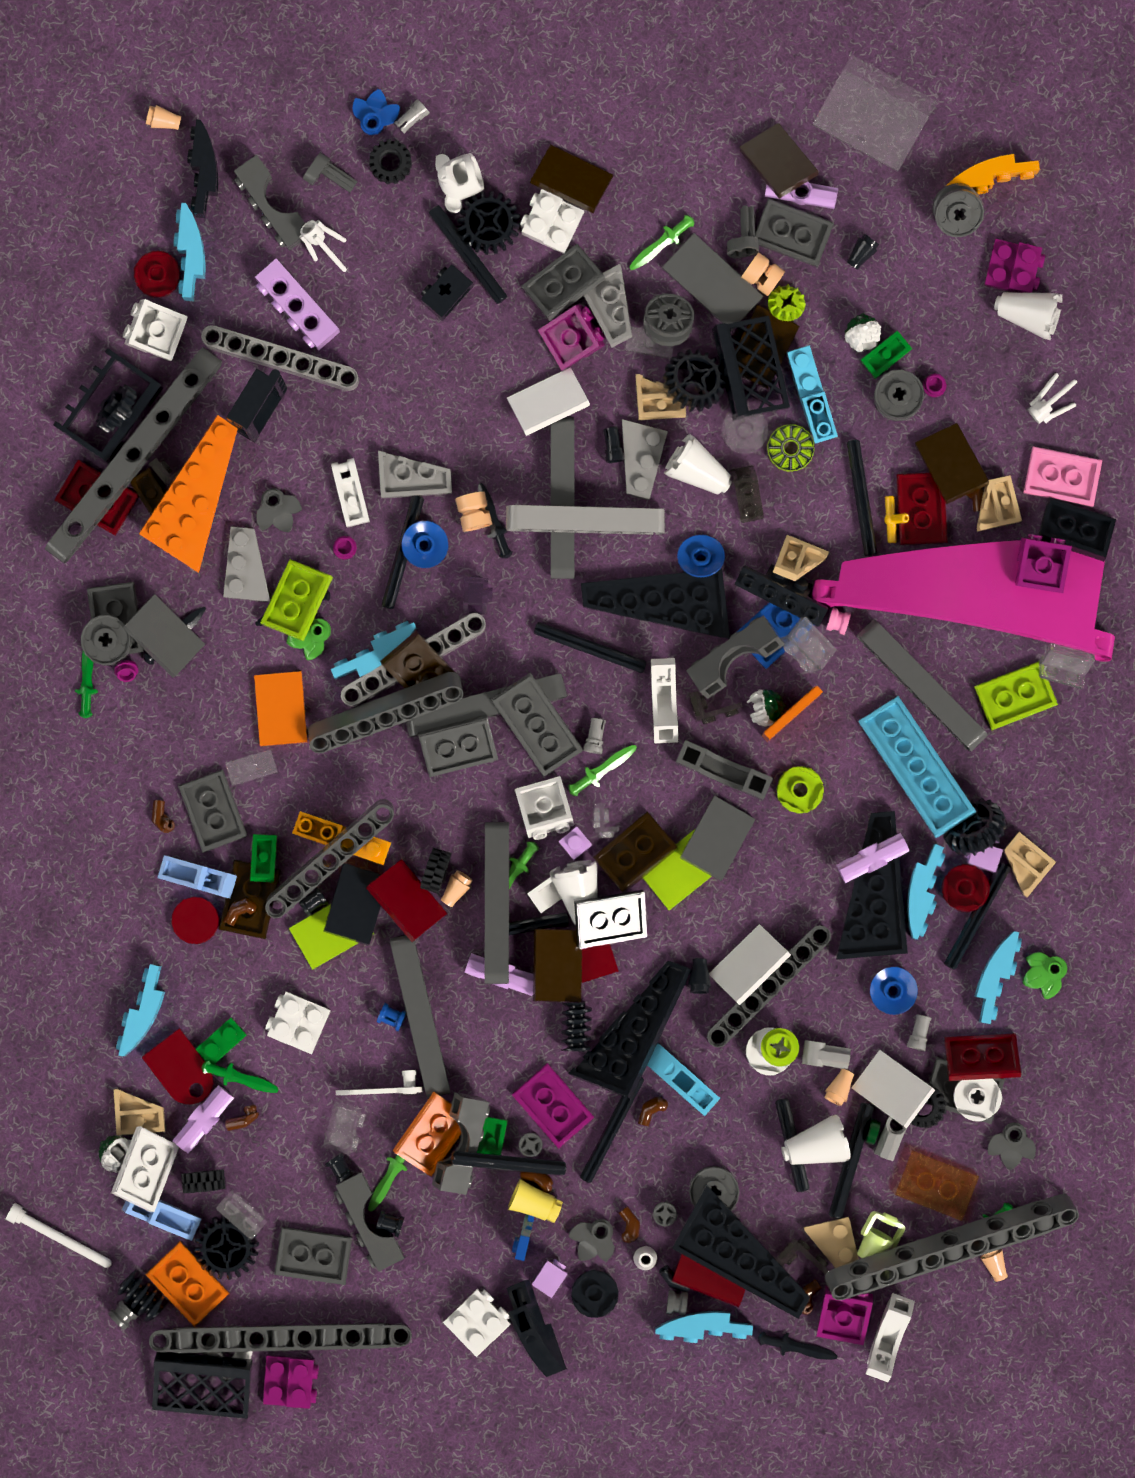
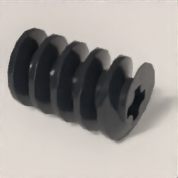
(576, 1027)
(141, 1296)

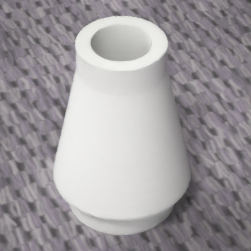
(640, 1252)

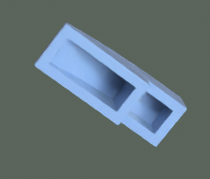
(197, 876)
(167, 1218)

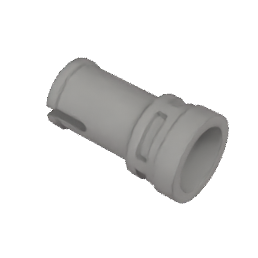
(416, 112)
(594, 740)
(918, 1037)

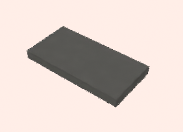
(712, 281)
(537, 724)

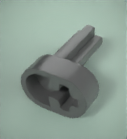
(322, 165)
(746, 244)

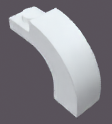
(664, 700)
(888, 1337)

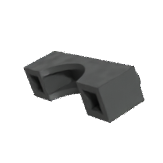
(255, 179)
(711, 671)
(723, 770)
(470, 1115)
(382, 1249)

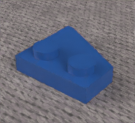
(520, 1244)

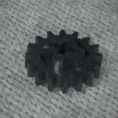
(116, 408)

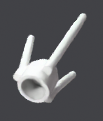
(313, 233)
(1041, 410)

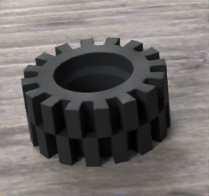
(380, 151)
(435, 870)
(935, 1115)
(203, 1181)

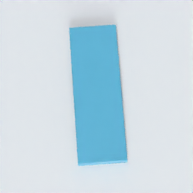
(917, 767)

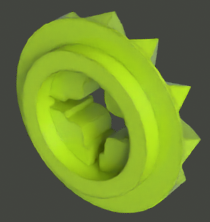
(789, 312)
(785, 1057)

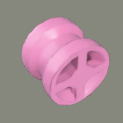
(838, 621)

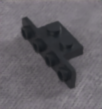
(783, 593)

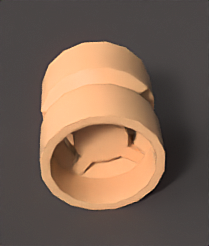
(754, 274)
(473, 511)

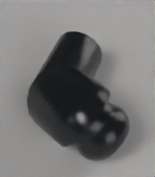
(667, 1274)

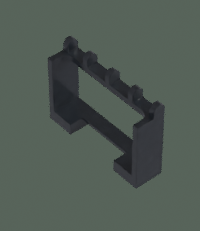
(146, 399)
(257, 403)

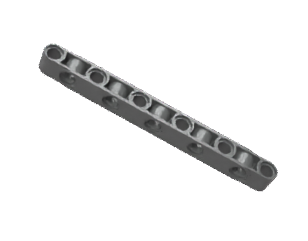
(123, 470)
(951, 1247)
(280, 1338)

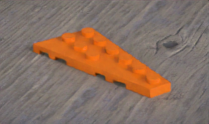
(189, 505)

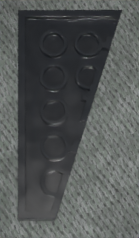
(666, 600)
(876, 907)
(631, 1039)
(728, 1248)

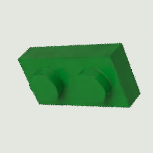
(886, 354)
(263, 858)
(221, 1041)
(493, 1136)

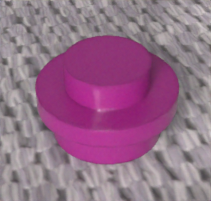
(934, 385)
(345, 547)
(126, 670)

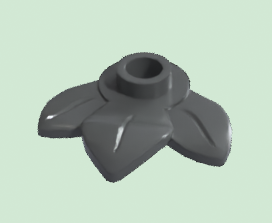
(278, 514)
(1012, 1149)
(590, 1242)

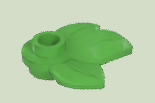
(313, 643)
(1041, 974)

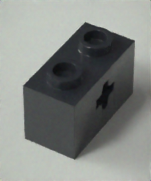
(459, 287)

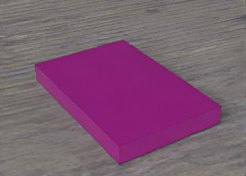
(553, 1105)

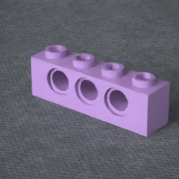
(277, 274)

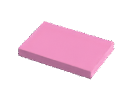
(1062, 476)

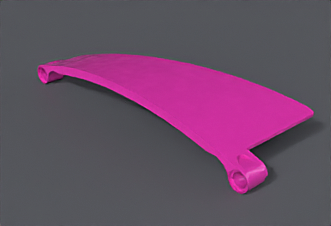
(976, 589)

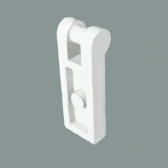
(350, 493)

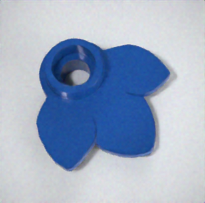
(375, 109)

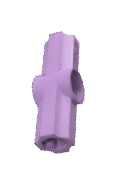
(817, 195)
(872, 858)
(518, 979)
(203, 1119)

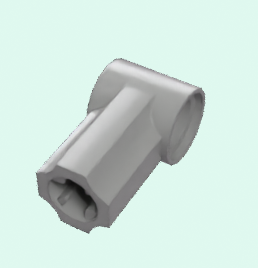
(821, 1054)
(889, 1141)

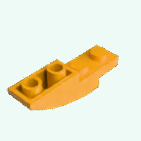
(1002, 168)
(324, 831)

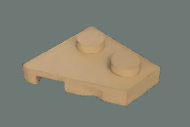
(653, 401)
(998, 505)
(798, 558)
(1027, 862)
(136, 1112)
(834, 1240)

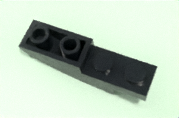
(203, 160)
(534, 1334)

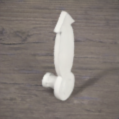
(409, 1087)

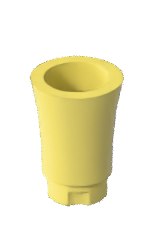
(534, 1202)

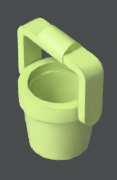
(874, 1239)

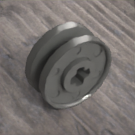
(957, 197)
(668, 319)
(886, 389)
(95, 649)
(721, 1179)

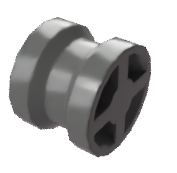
(532, 1148)
(664, 1216)
(677, 1302)
(123, 1314)

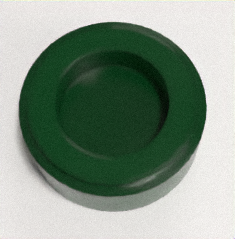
(872, 1132)

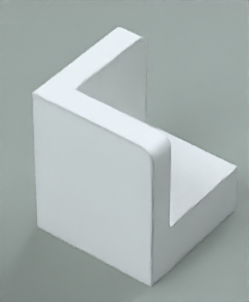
(544, 895)

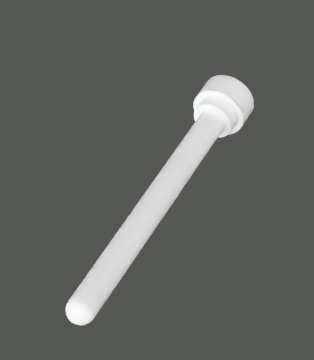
(18, 1215)

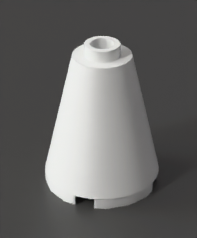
(1030, 311)
(697, 467)
(575, 883)
(818, 1144)

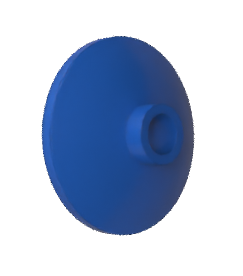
(436, 544)
(701, 547)
(906, 989)

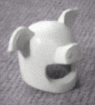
(458, 179)

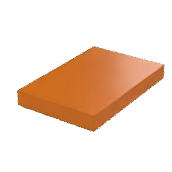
(280, 708)
(794, 711)
(429, 1135)
(187, 1284)

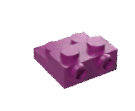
(1014, 267)
(572, 336)
(1043, 563)
(845, 1319)
(290, 1381)

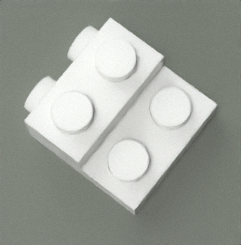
(551, 221)
(154, 329)
(544, 808)
(297, 1022)
(478, 1321)

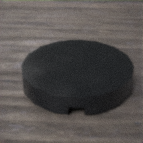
(596, 1286)

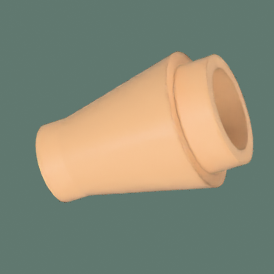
(162, 118)
(457, 886)
(839, 1088)
(995, 1264)

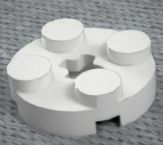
(755, 1057)
(984, 1109)

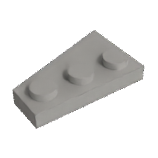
(610, 306)
(642, 456)
(409, 477)
(244, 568)

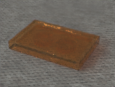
(936, 1185)

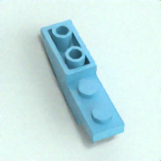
(190, 243)
(811, 394)
(382, 645)
(919, 901)
(998, 966)
(140, 1021)
(682, 1080)
(693, 1326)

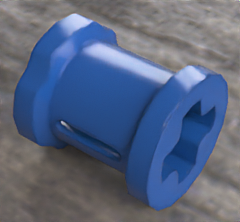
(391, 1017)

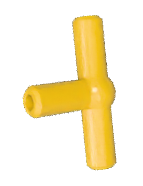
(892, 519)

